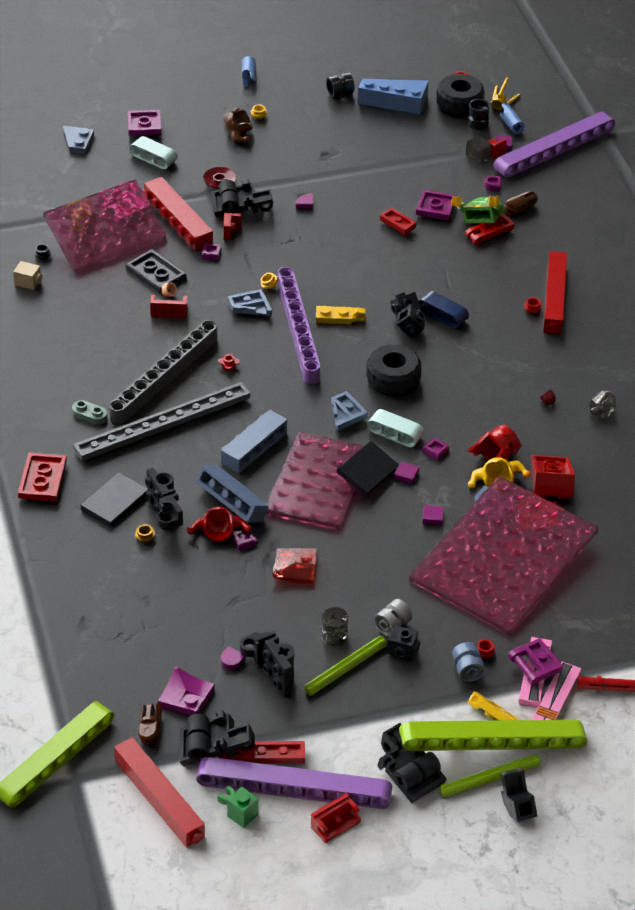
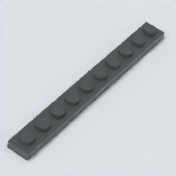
(161, 421)

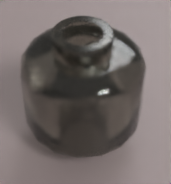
(602, 404)

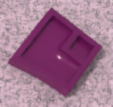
(186, 693)

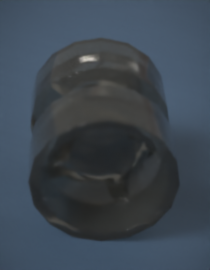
(334, 626)

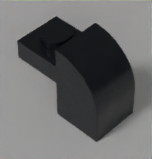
(515, 796)

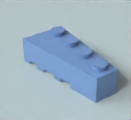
(394, 94)

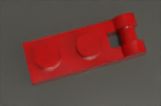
(488, 230)

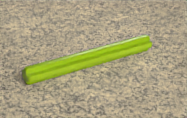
(345, 665)
(488, 775)

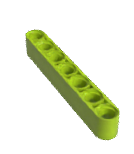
(54, 753)

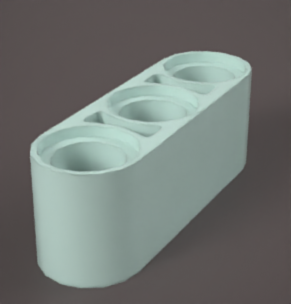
(153, 152)
(395, 428)

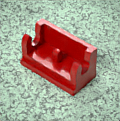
(168, 308)
(335, 818)

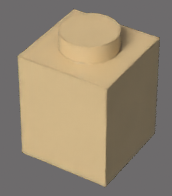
(27, 275)

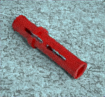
(607, 684)

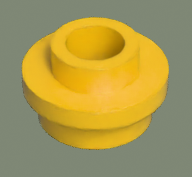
(258, 111)
(269, 281)

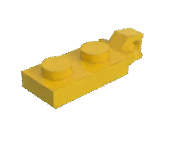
(339, 315)
(491, 708)

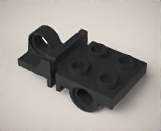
(240, 197)
(164, 498)
(275, 659)
(211, 736)
(412, 771)

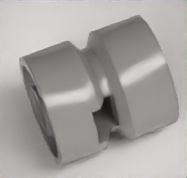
(395, 613)

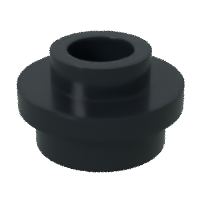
(42, 251)

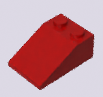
(552, 476)

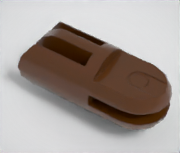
(520, 203)
(150, 723)

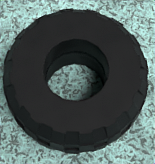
(457, 92)
(393, 369)

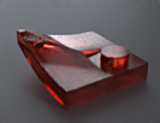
(295, 565)

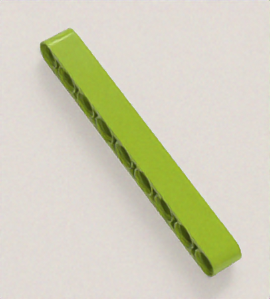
(492, 735)

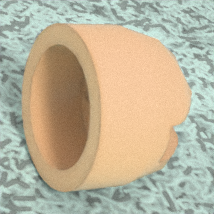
(169, 286)

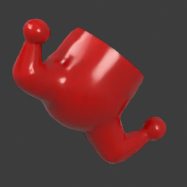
(218, 524)

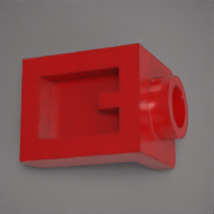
(498, 147)
(231, 222)

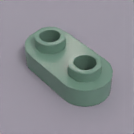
(89, 412)

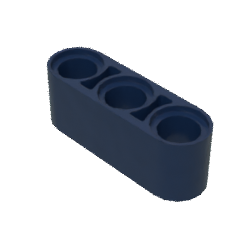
(443, 309)

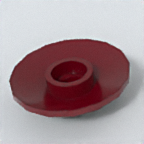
(216, 175)

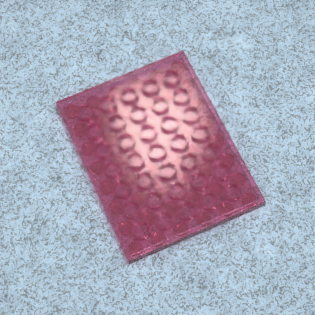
(503, 555)

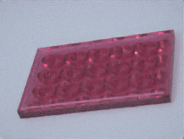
(104, 225)
(309, 485)

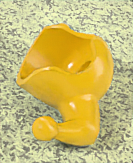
(497, 467)

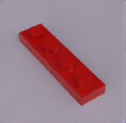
(271, 753)

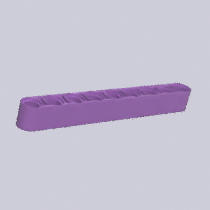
(554, 144)
(298, 326)
(293, 782)

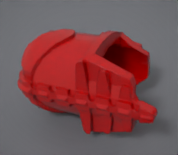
(497, 443)

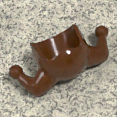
(238, 123)

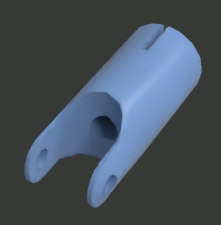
(248, 70)
(512, 119)

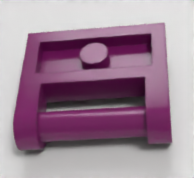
(540, 657)

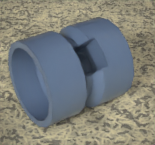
(468, 661)

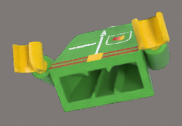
(480, 209)

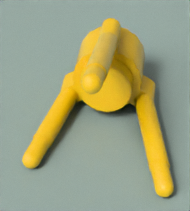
(500, 98)

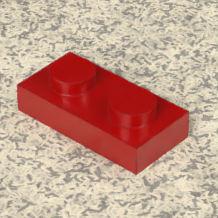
(398, 221)

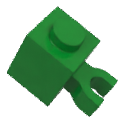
(241, 805)

